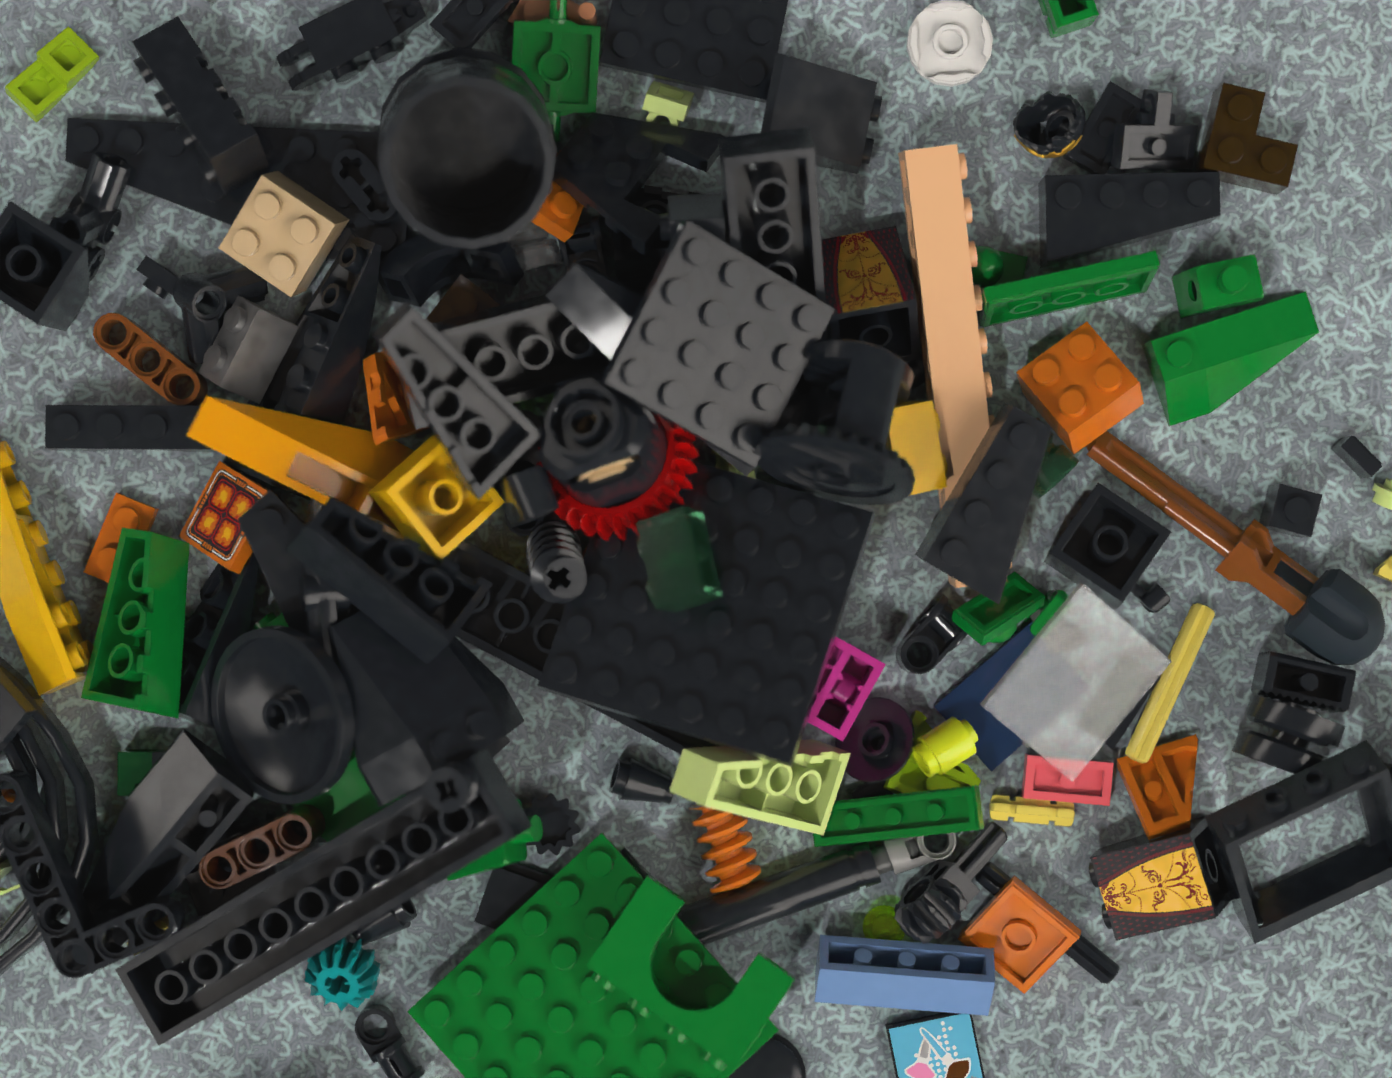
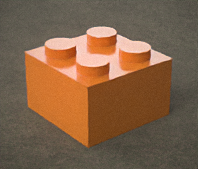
(1080, 387)

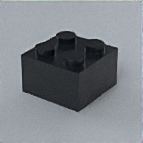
(1107, 546)

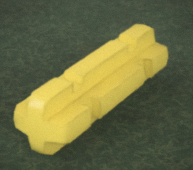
(1031, 810)

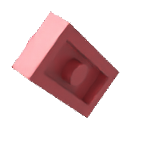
(1045, 782)

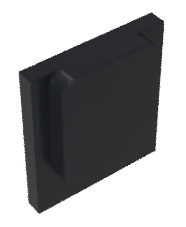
(507, 892)

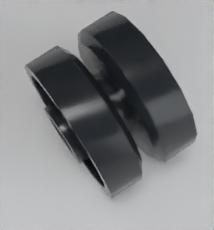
(1288, 735)

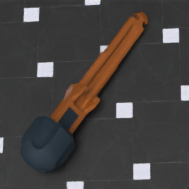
(1328, 614)

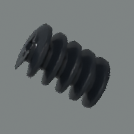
(556, 561)

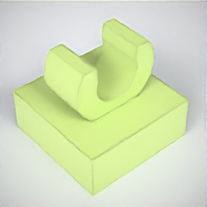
(668, 102)

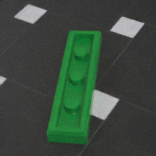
(903, 816)

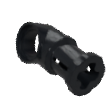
(389, 1047)

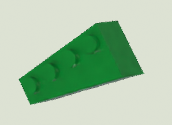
(141, 626)

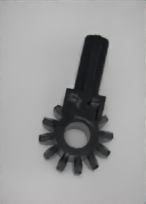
(946, 888)

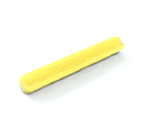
(1170, 683)

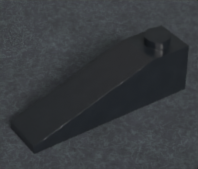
(208, 632)

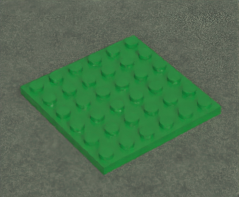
(534, 1012)

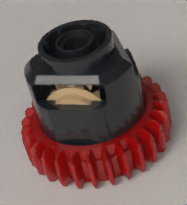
(611, 458)

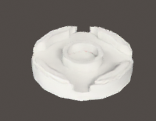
(945, 56)

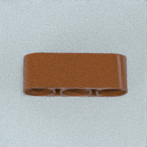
(131, 355)

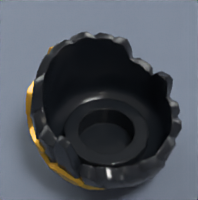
(1063, 127)

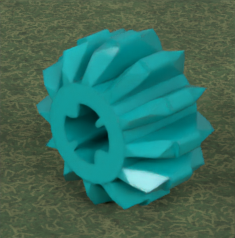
(343, 973)

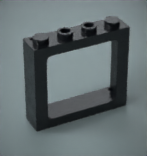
(1323, 883)

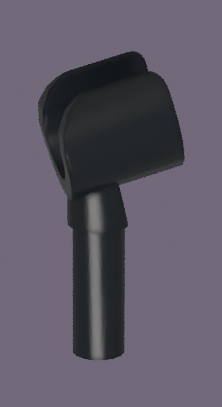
(1153, 599)

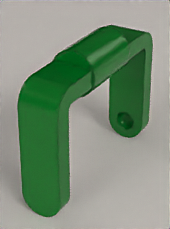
(1052, 602)

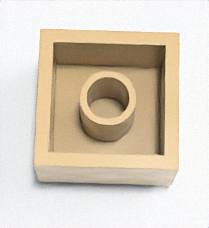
(283, 233)

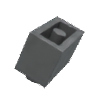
(248, 349)

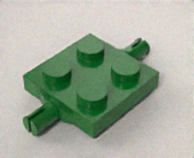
(559, 61)

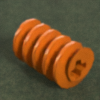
(726, 848)

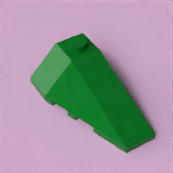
(1217, 359)

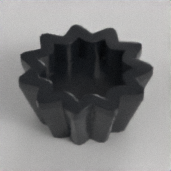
(556, 821)

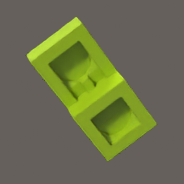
(52, 75)

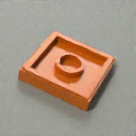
(1023, 931)

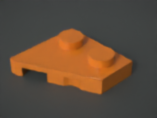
(386, 401)
(1162, 786)

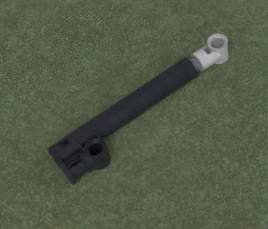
(805, 886)

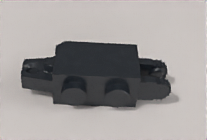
(351, 38)

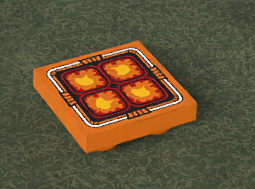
(214, 519)

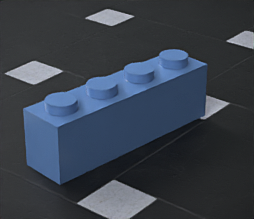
(904, 975)

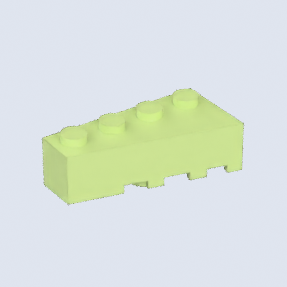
(762, 788)

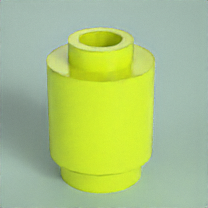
(945, 746)

